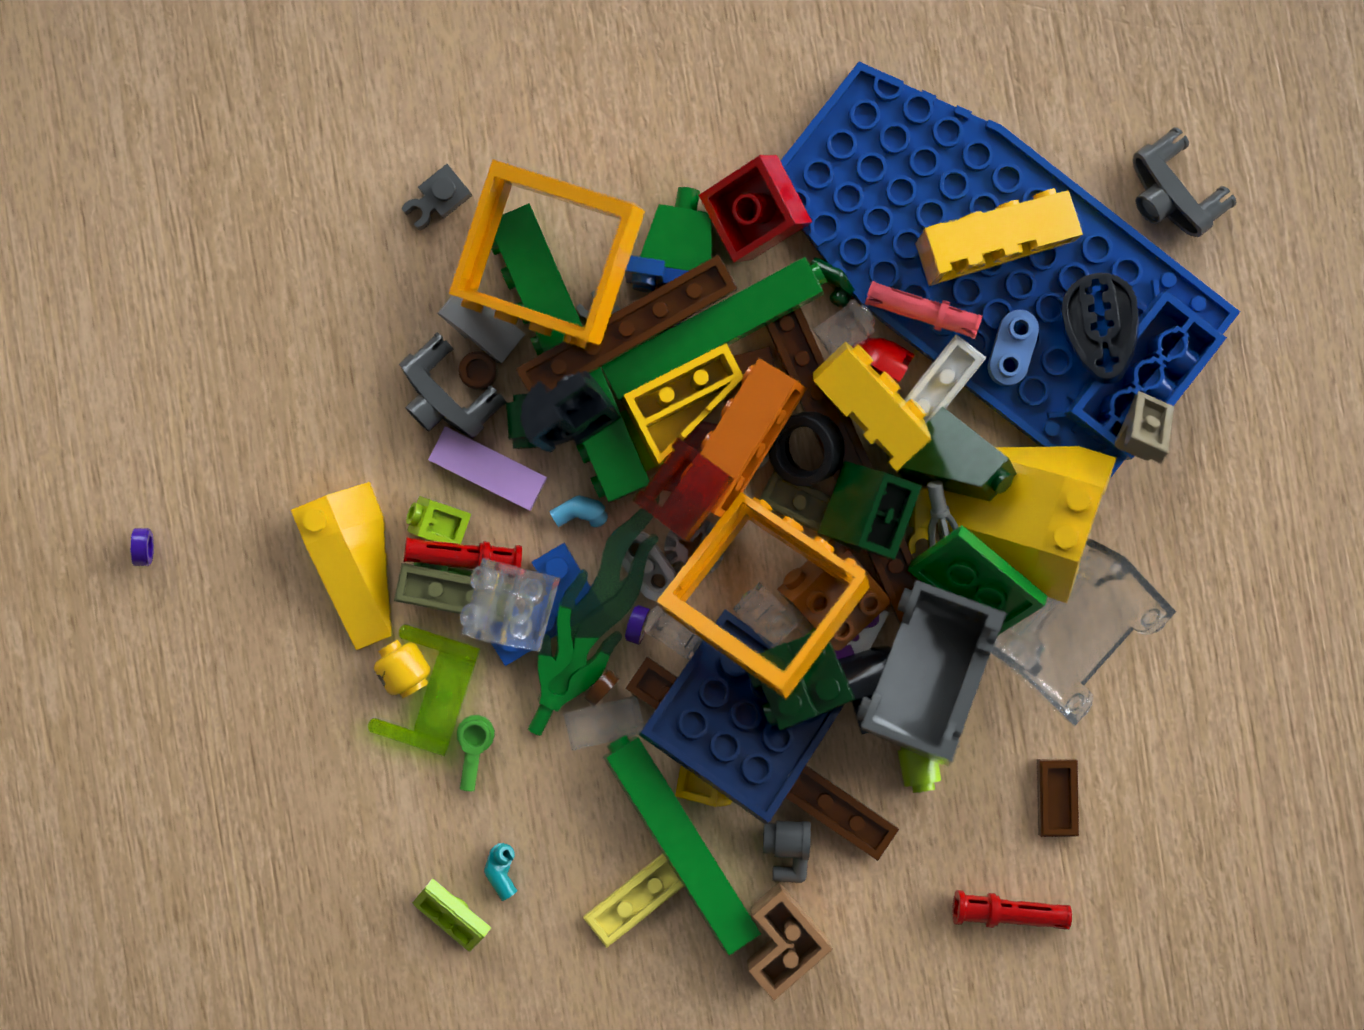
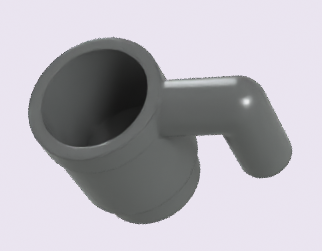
(788, 840)

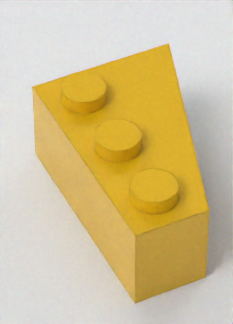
(681, 400)
(873, 403)

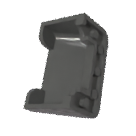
(932, 672)

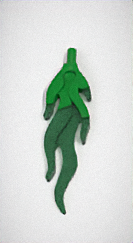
(582, 624)

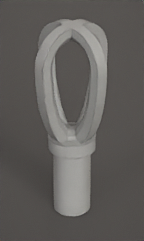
(939, 512)

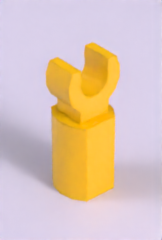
(920, 520)

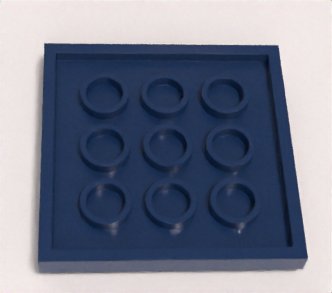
(720, 732)

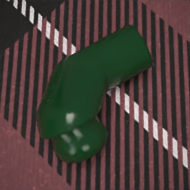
(838, 281)

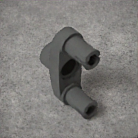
(1167, 195)
(434, 403)

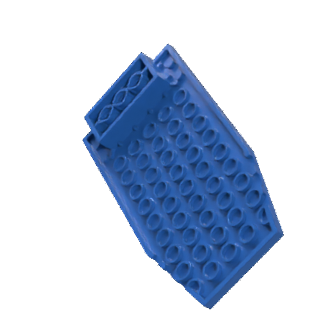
(899, 160)

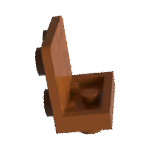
(816, 593)

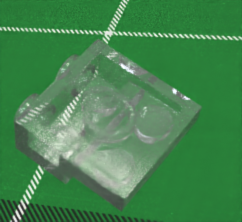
(509, 605)

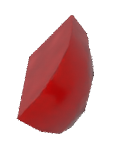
(888, 357)

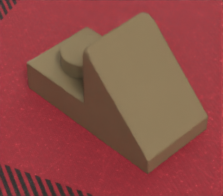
(1146, 428)

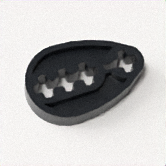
(1121, 314)

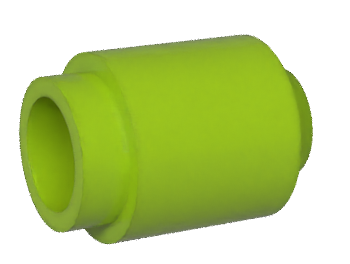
(918, 771)

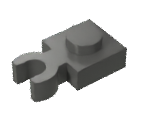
(442, 193)

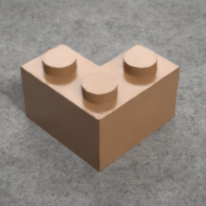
(794, 946)

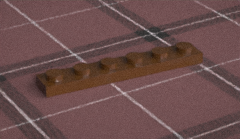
(634, 324)

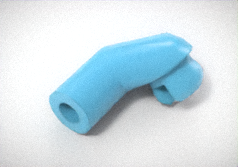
(582, 508)

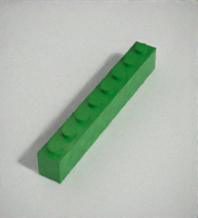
(542, 289)

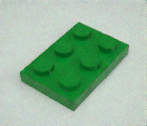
(974, 571)

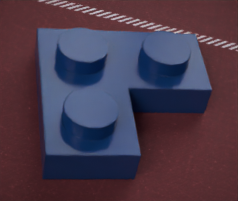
(649, 273)

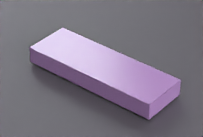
(487, 468)

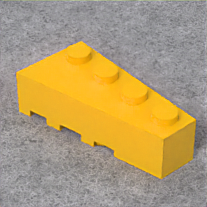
(997, 236)

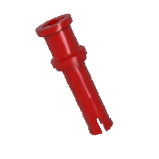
(459, 555)
(993, 910)

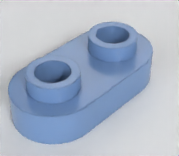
(1014, 347)

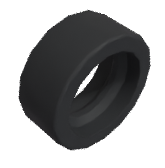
(833, 449)

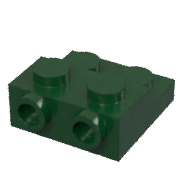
(817, 692)

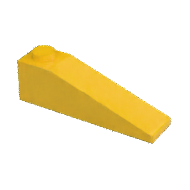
(349, 553)

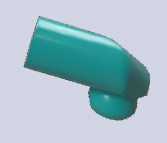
(497, 870)

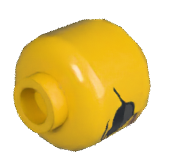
(402, 668)

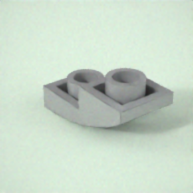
(489, 333)

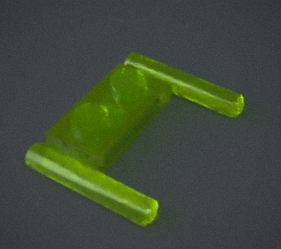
(442, 697)

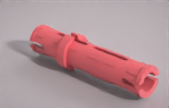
(925, 310)

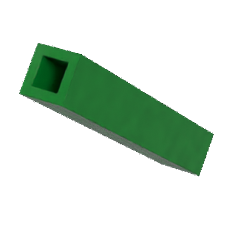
(717, 325)
(681, 843)

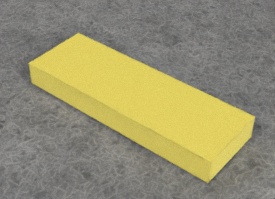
(633, 901)

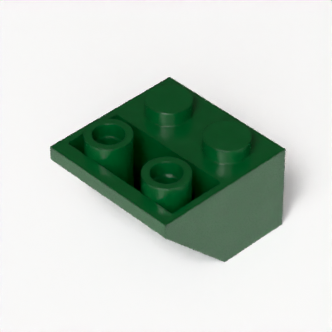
(869, 509)

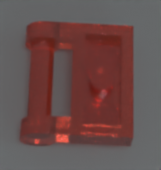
(692, 497)

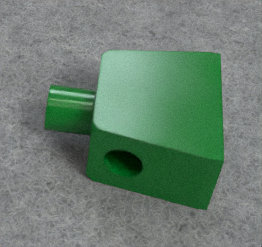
(680, 233)

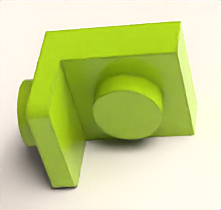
(437, 521)

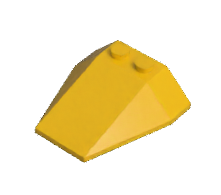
(1043, 515)

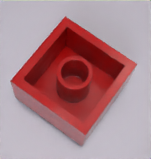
(755, 208)

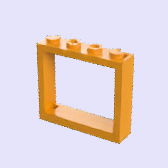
(483, 232)
(790, 533)

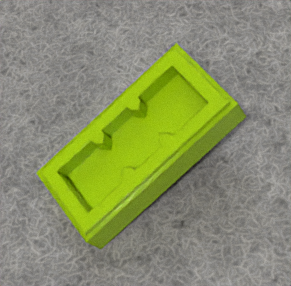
(451, 915)

